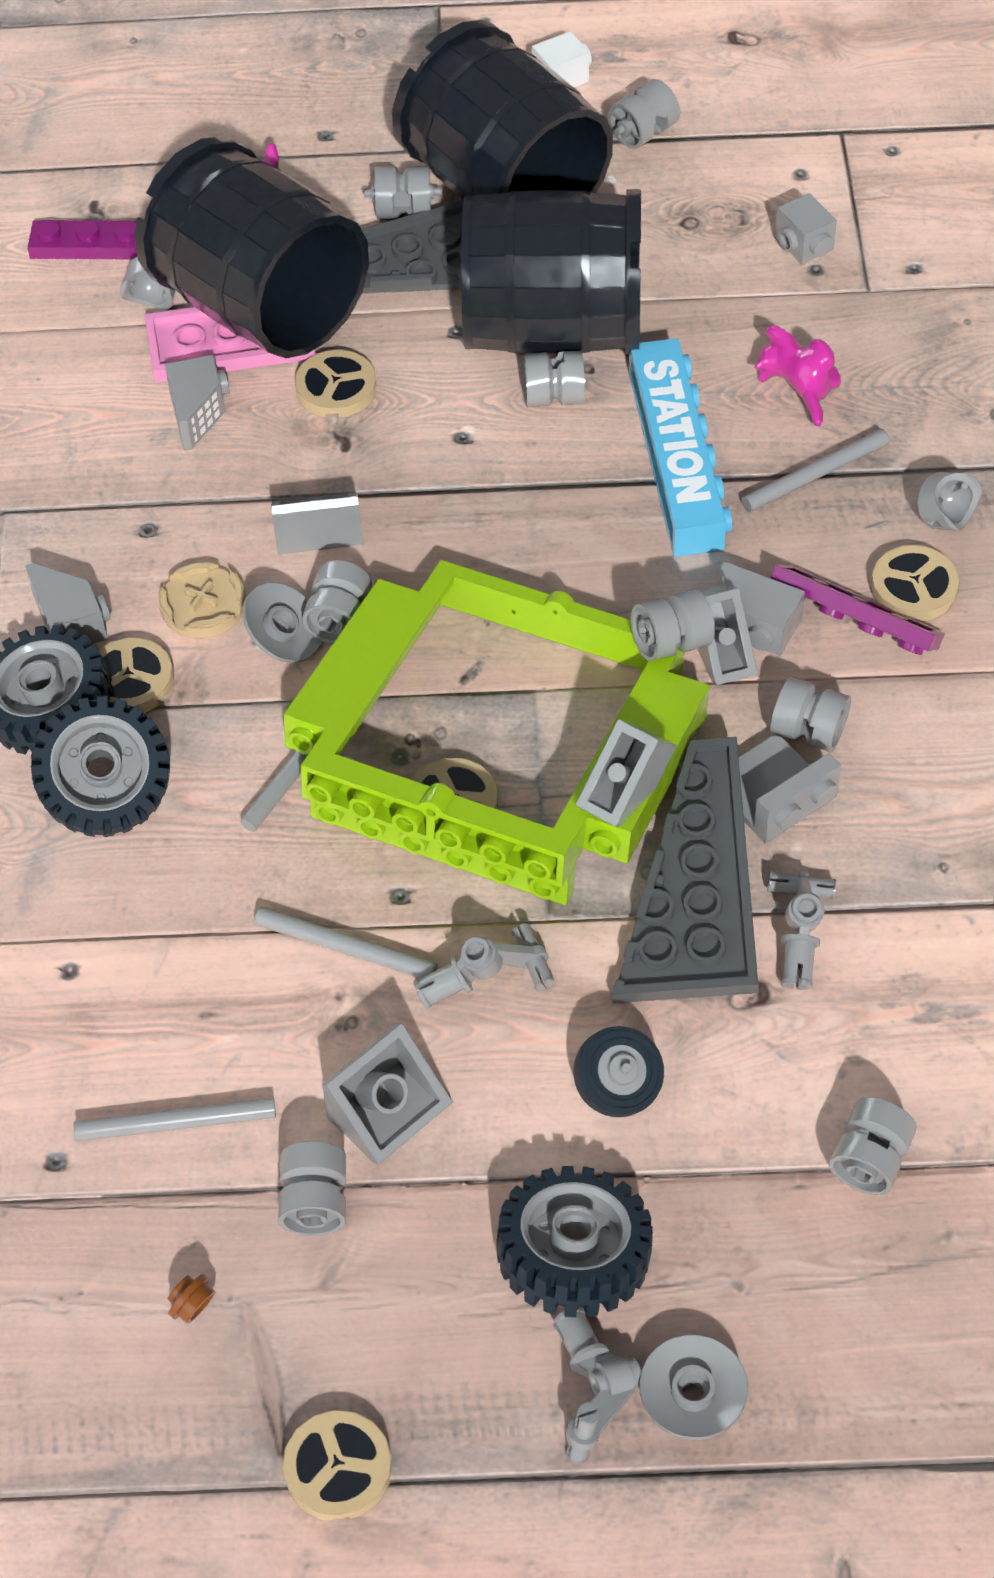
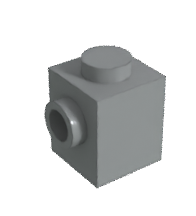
(805, 228)

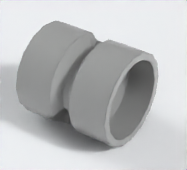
(554, 378)
(335, 598)
(678, 622)
(810, 714)
(872, 1146)
(311, 1185)

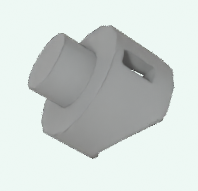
(143, 290)
(948, 500)

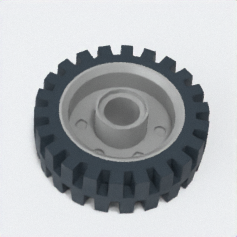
(44, 675)
(94, 731)
(574, 1241)

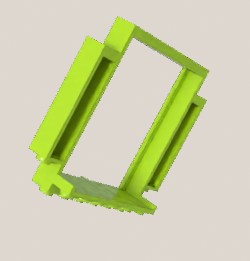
(432, 817)

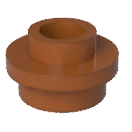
(190, 1298)

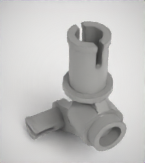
(803, 916)
(483, 960)
(610, 1376)

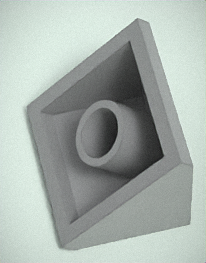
(317, 523)
(384, 1095)

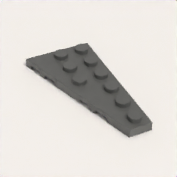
(416, 252)
(696, 904)

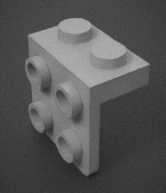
(783, 787)

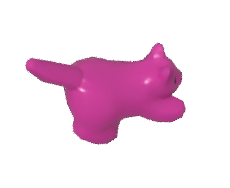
(806, 369)

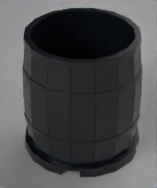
(498, 118)
(252, 247)
(551, 271)

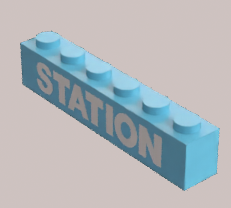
(678, 448)

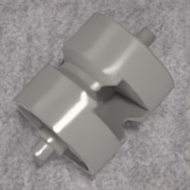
(643, 113)
(401, 192)

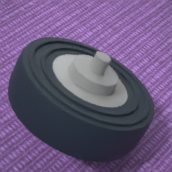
(618, 1071)

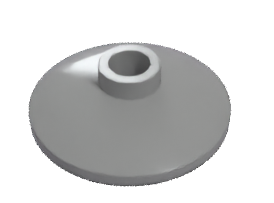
(275, 622)
(697, 1364)

